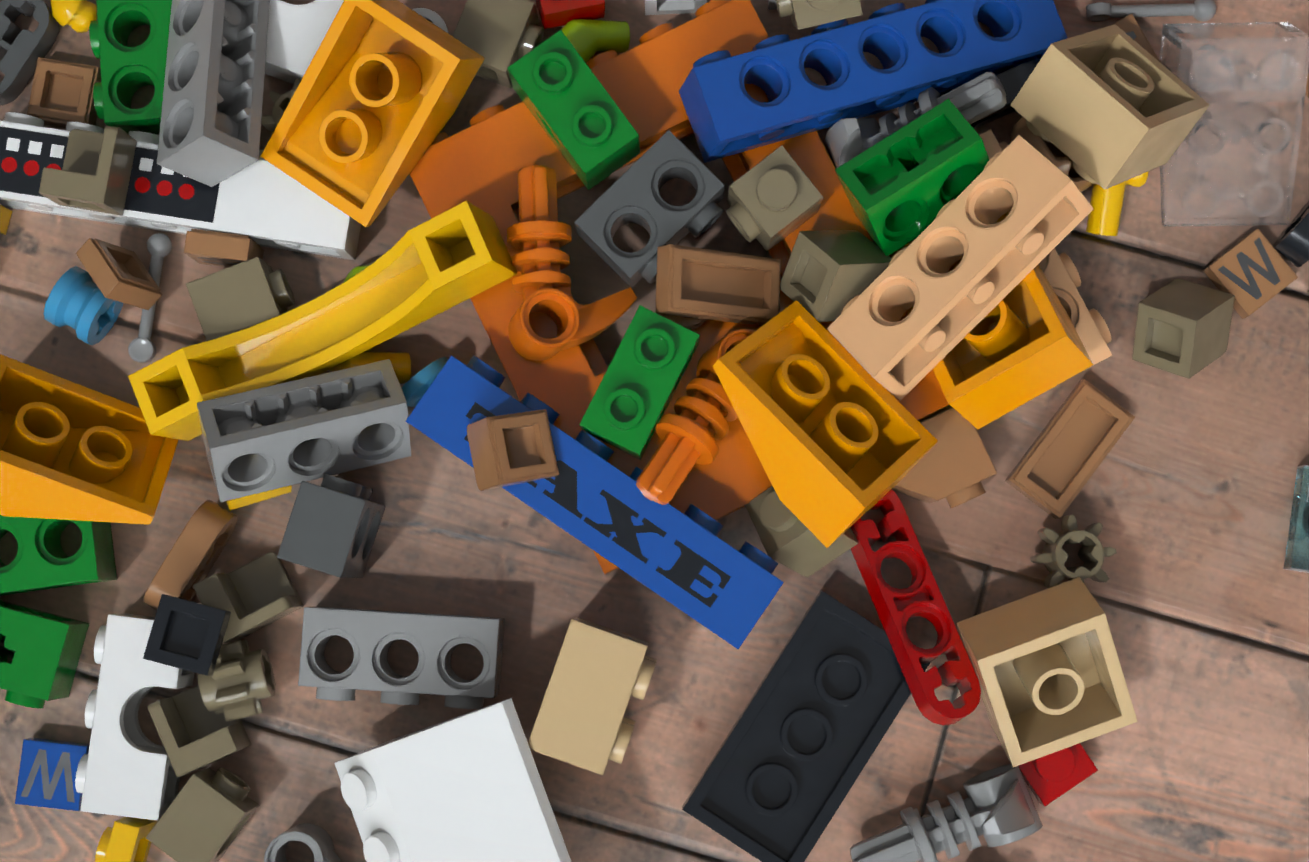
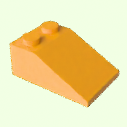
(370, 105)
(1011, 353)
(819, 422)
(75, 451)

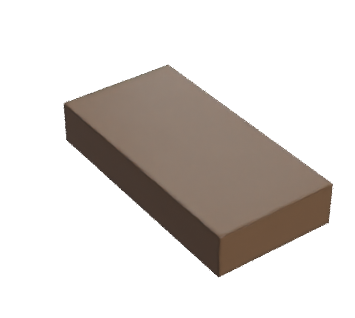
(717, 285)
(1070, 449)

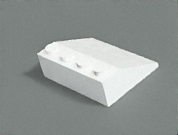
(453, 794)

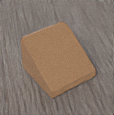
(512, 449)

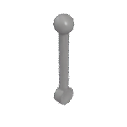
(1201, 10)
(142, 348)

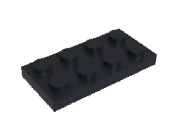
(803, 736)

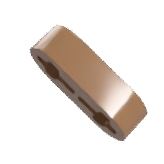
(192, 554)

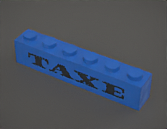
(606, 511)

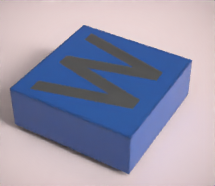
(49, 774)

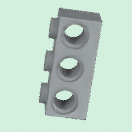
(213, 88)
(305, 429)
(371, 637)

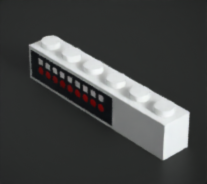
(250, 203)

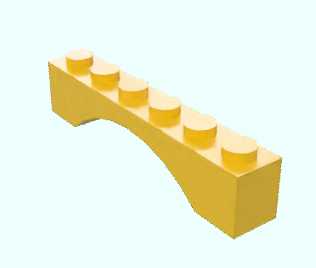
(410, 283)

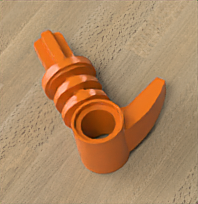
(542, 283)
(691, 432)

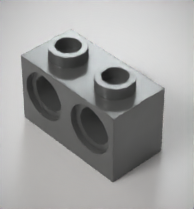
(638, 201)
(332, 527)

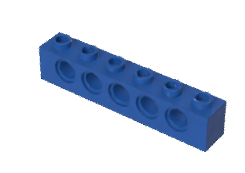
(733, 122)

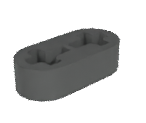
(22, 48)

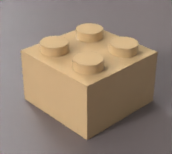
(1108, 105)
(1048, 671)
(589, 694)

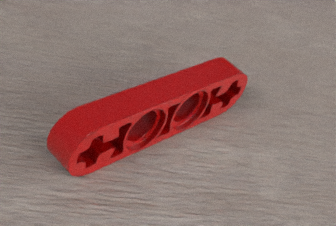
(919, 599)

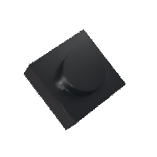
(187, 635)

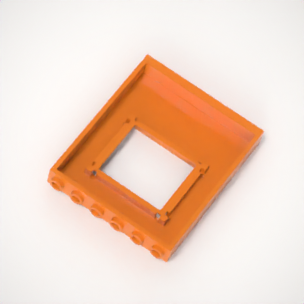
(645, 85)

